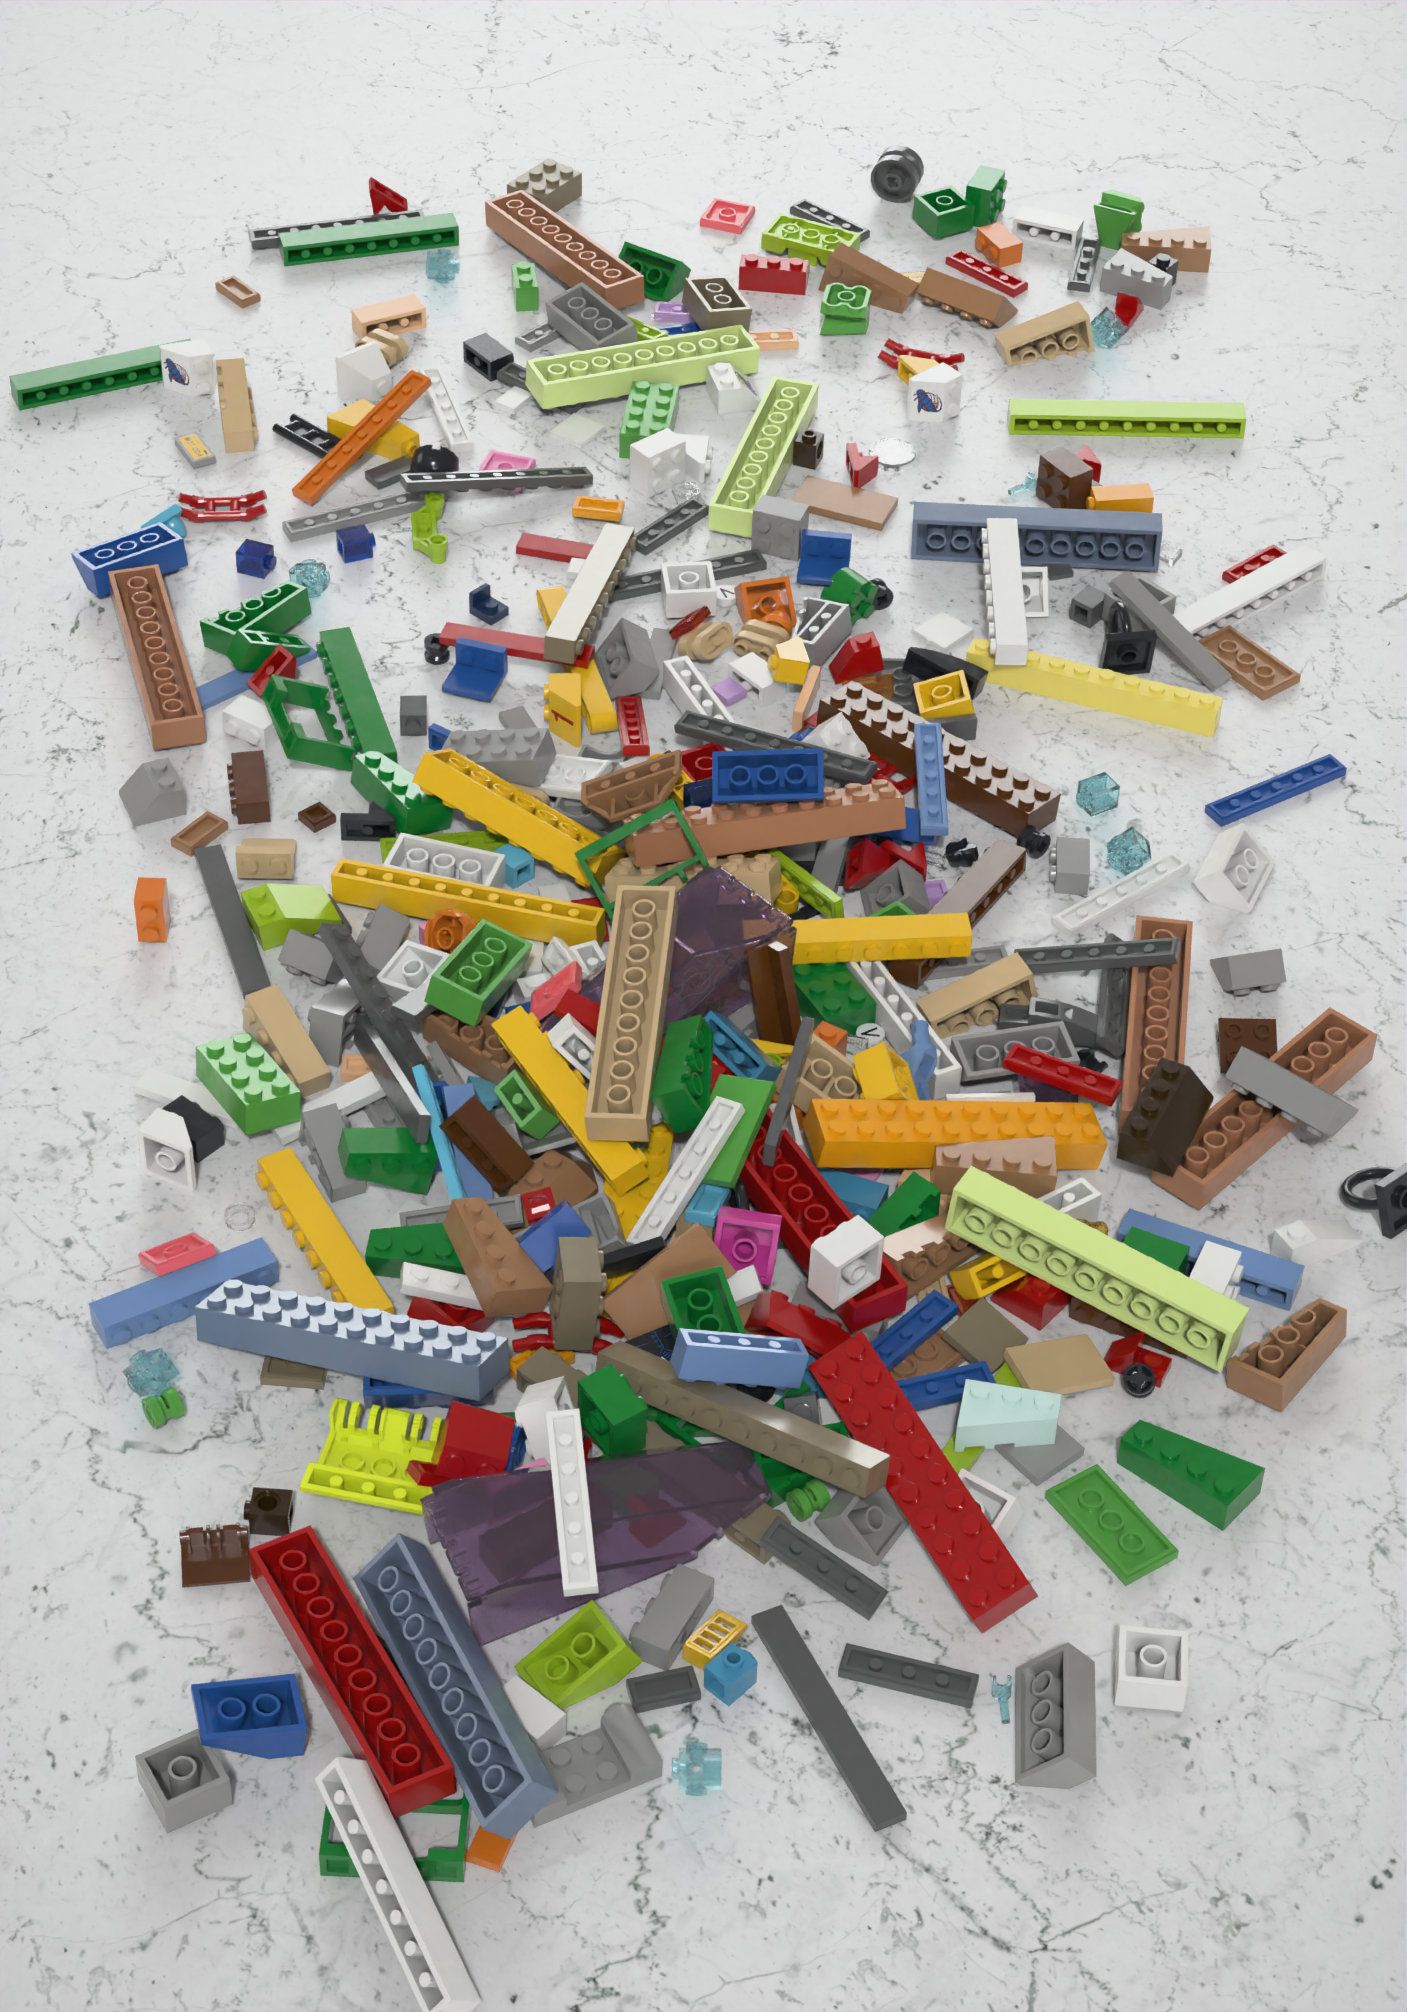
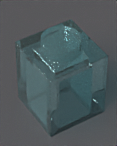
(1097, 794)

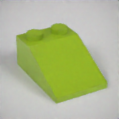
(282, 907)
(579, 1658)

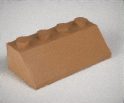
(965, 298)

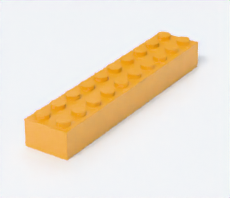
(906, 1131)

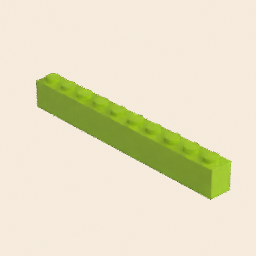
(1126, 418)

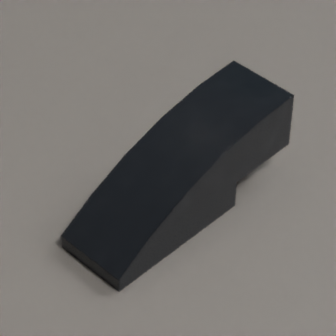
(931, 664)

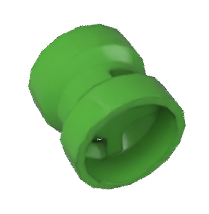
(163, 1407)
(807, 1500)

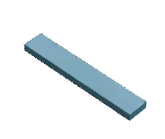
(441, 1140)

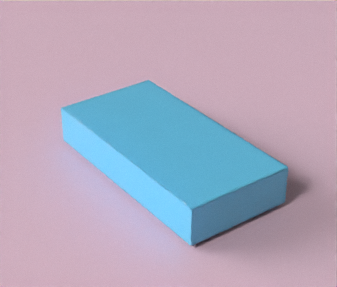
(706, 1204)

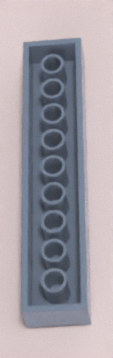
(1044, 535)
(353, 1339)
(455, 1687)

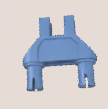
(921, 1058)

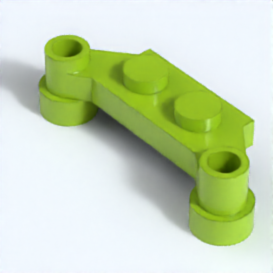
(425, 529)

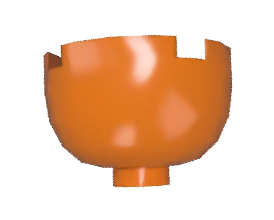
(448, 930)

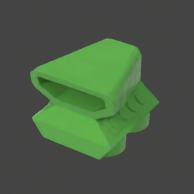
(1117, 215)
(845, 309)

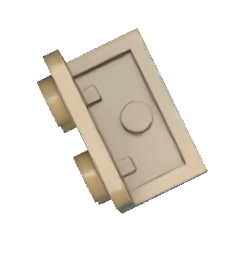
(266, 858)

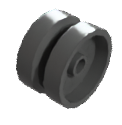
(897, 173)

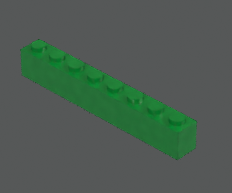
(368, 239)
(87, 377)
(354, 693)

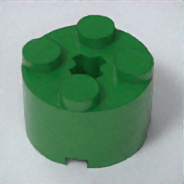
(852, 589)

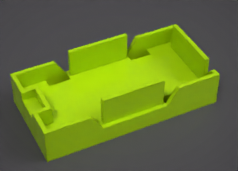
(806, 238)

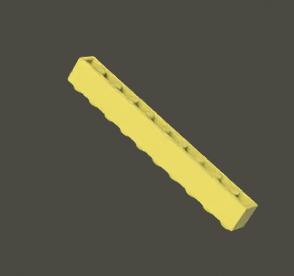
(1103, 690)

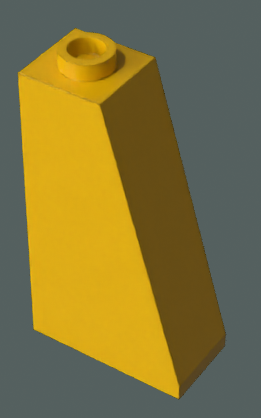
(394, 443)

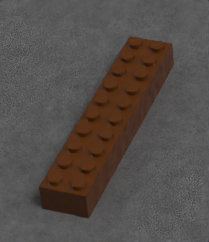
(971, 775)

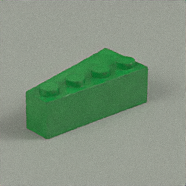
(273, 612)
(394, 791)
(684, 1074)
(414, 1244)
(1191, 1473)

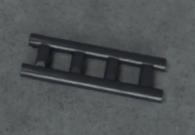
(305, 440)

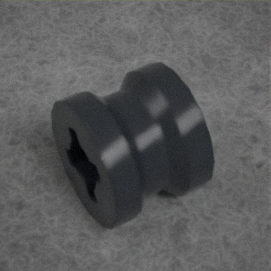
(883, 596)
(435, 652)
(1033, 841)
(1139, 1374)

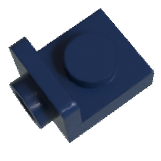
(486, 607)

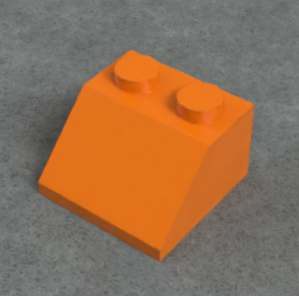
(762, 596)

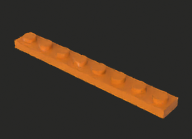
(361, 437)

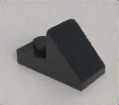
(367, 826)

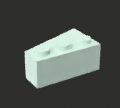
(1005, 1415)

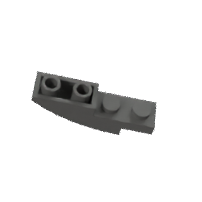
(1078, 1021)

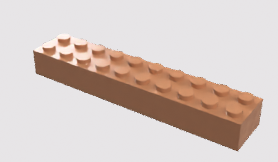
(563, 248)
(156, 657)
(766, 825)
(1155, 1010)
(1243, 1130)

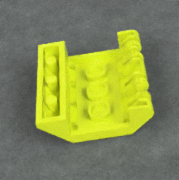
(372, 1463)

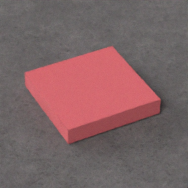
(727, 216)
(550, 993)
(176, 1254)

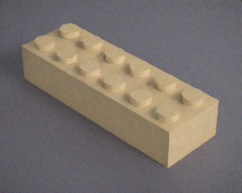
(758, 873)

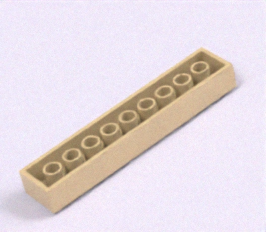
(632, 1014)

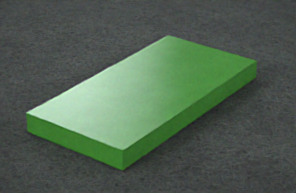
(755, 1097)
(1111, 1524)

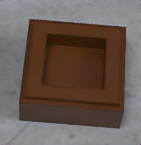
(317, 817)

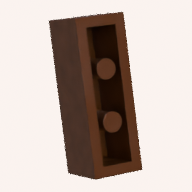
(248, 787)
(486, 1144)

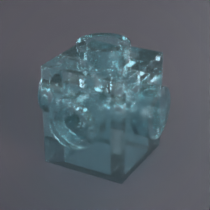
(434, 265)
(1107, 328)
(310, 575)
(1128, 851)
(150, 1372)
(707, 1778)

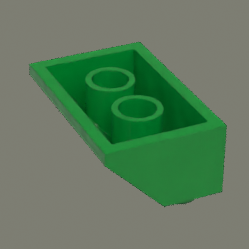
(662, 274)

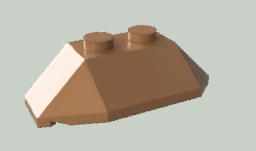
(633, 787)
(564, 1173)

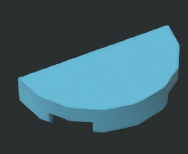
(484, 1092)

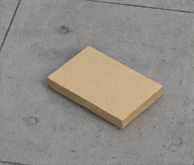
(1059, 1365)

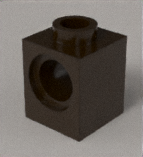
(808, 448)
(270, 1511)

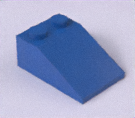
(252, 1716)

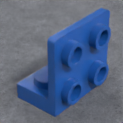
(823, 556)
(477, 669)

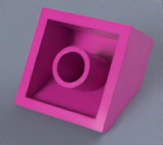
(748, 1239)

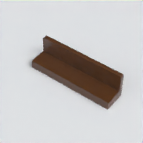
(773, 992)

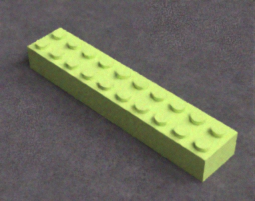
(612, 369)
(762, 454)
(1096, 1268)

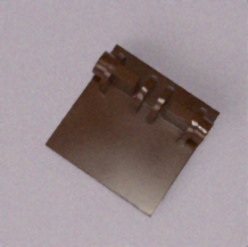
(1254, 1034)
(214, 1555)

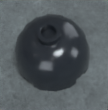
(434, 460)

